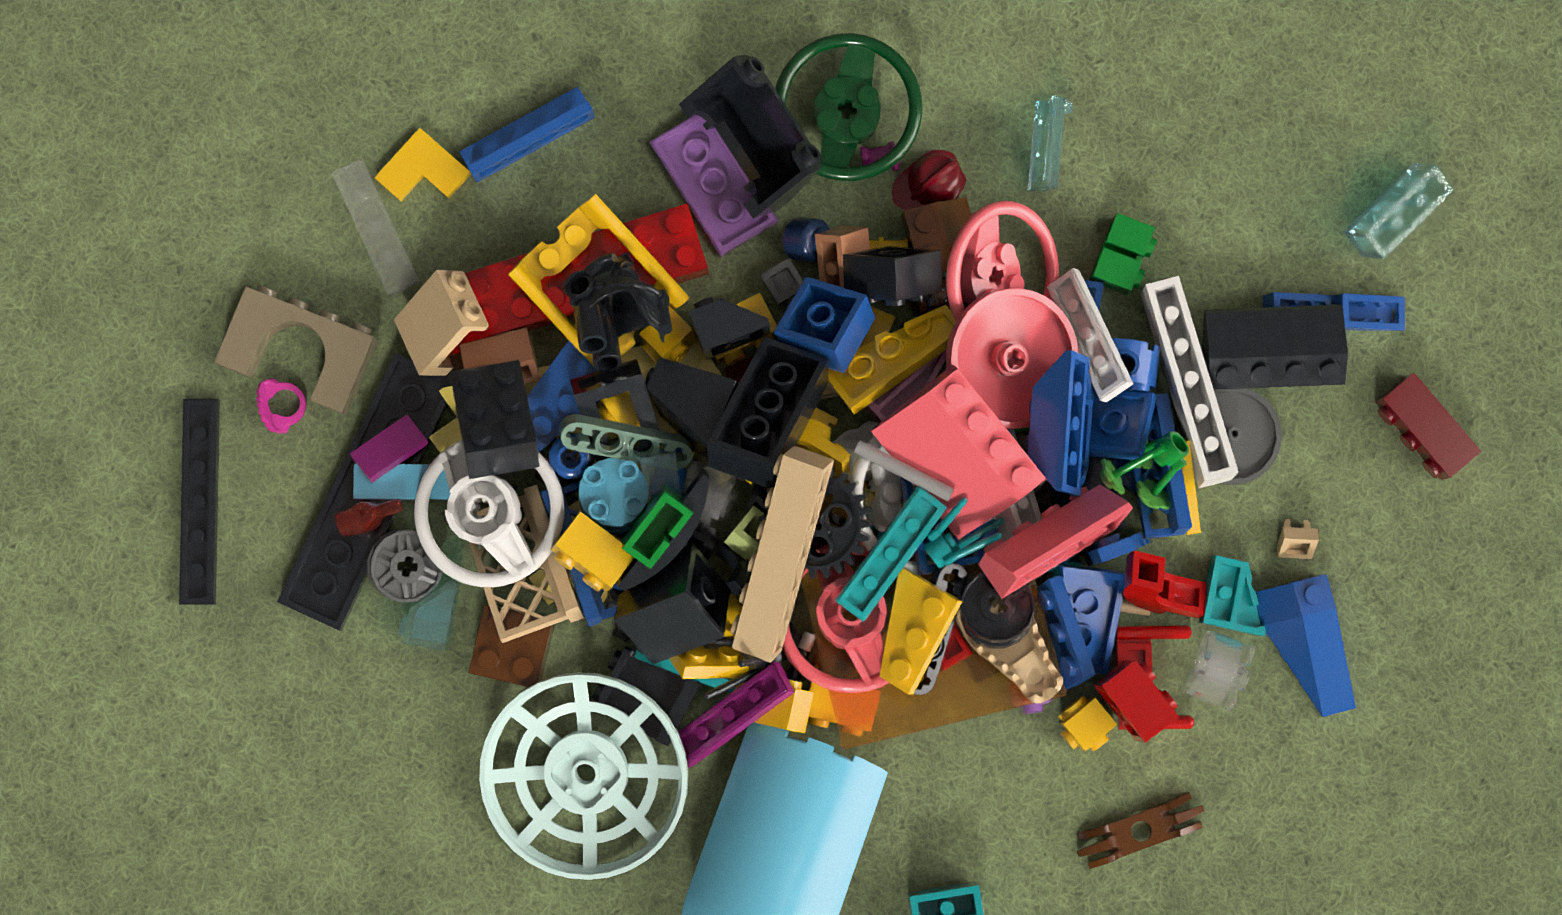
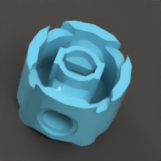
(613, 494)

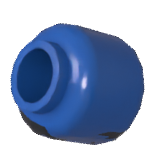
(563, 466)

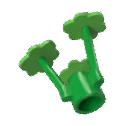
(1165, 451)

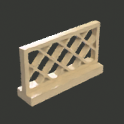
(556, 577)

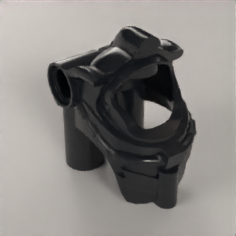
(612, 302)

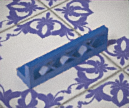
(527, 134)
(1178, 514)

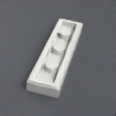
(1093, 338)

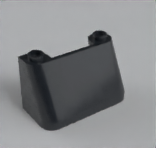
(757, 132)

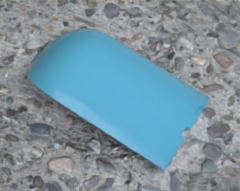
(785, 829)

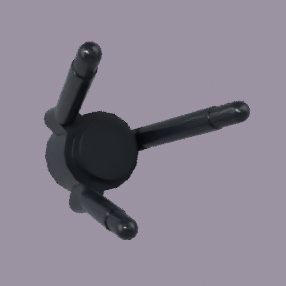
(752, 662)

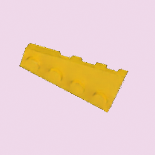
(892, 358)

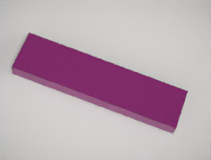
(735, 713)

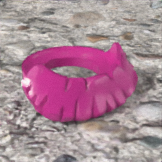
(272, 421)

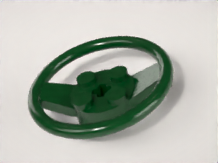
(854, 88)

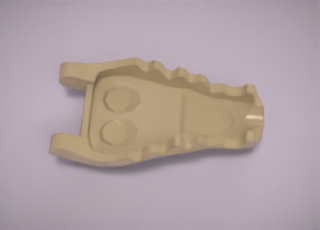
(1023, 662)

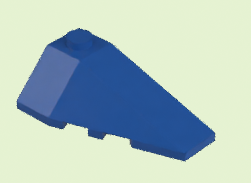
(1307, 633)

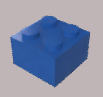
(826, 322)

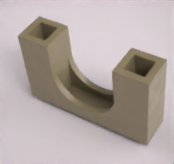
(263, 315)

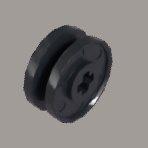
(992, 629)

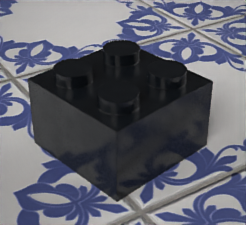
(893, 274)

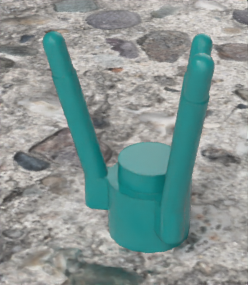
(946, 550)

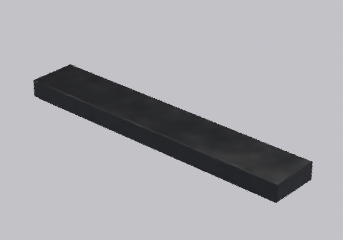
(199, 502)

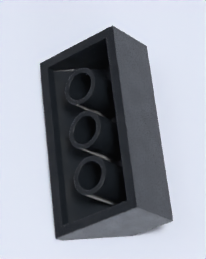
(1275, 346)

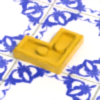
(419, 159)

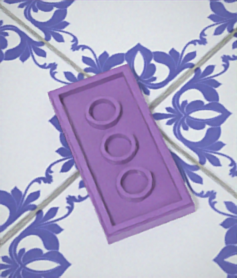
(710, 183)

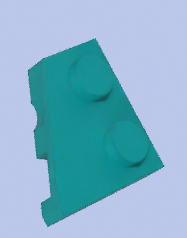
(1230, 597)

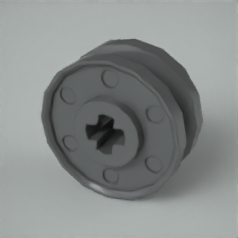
(388, 579)

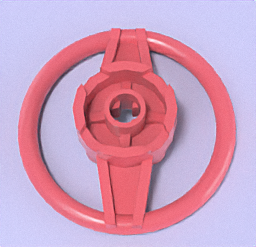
(984, 265)
(858, 638)

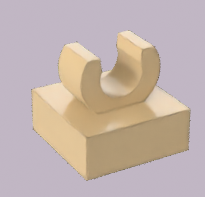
(1297, 541)

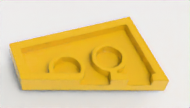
(915, 629)

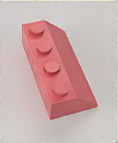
(1053, 538)

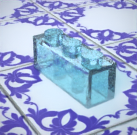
(1398, 210)

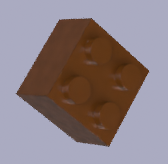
(514, 661)

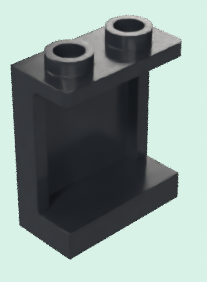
(661, 685)

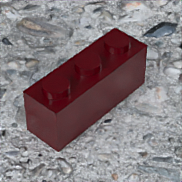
(1427, 427)

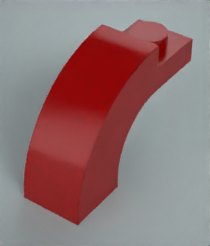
(1158, 591)

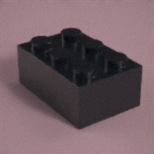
(494, 419)

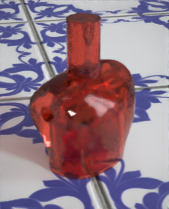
(365, 516)

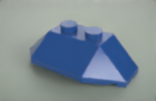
(1062, 423)

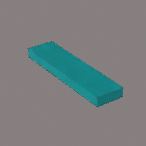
(890, 553)

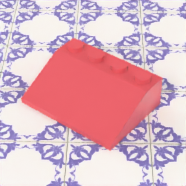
(963, 444)

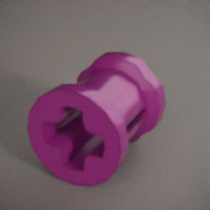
(872, 154)

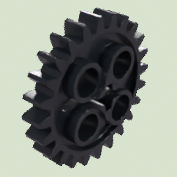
(841, 538)

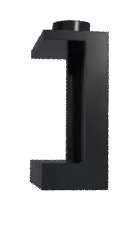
(602, 385)

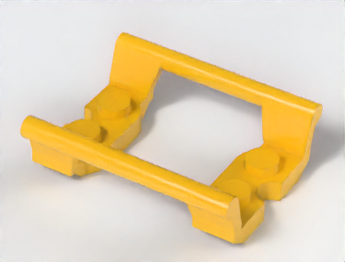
(574, 238)

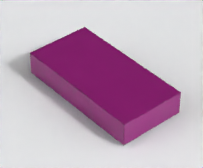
(389, 448)

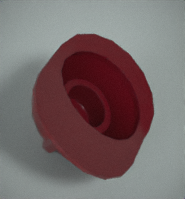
(929, 180)

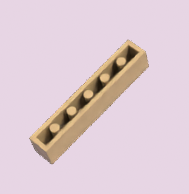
(781, 553)

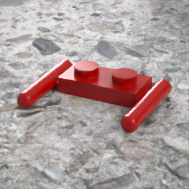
(1136, 644)

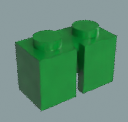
(1123, 254)
(647, 536)

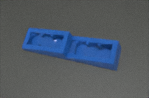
(1359, 310)

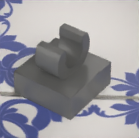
(782, 281)

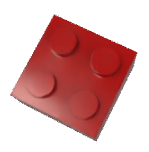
(1137, 700)

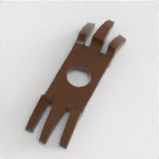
(1120, 837)

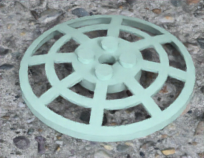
(570, 790)

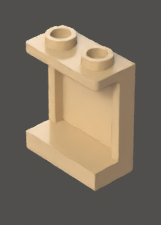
(438, 321)

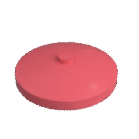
(1007, 346)

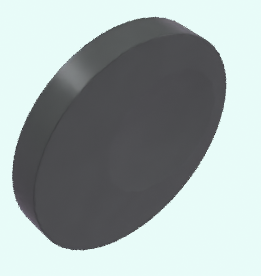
(1251, 430)

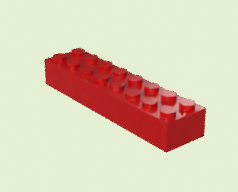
(666, 236)

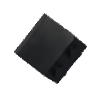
(725, 326)

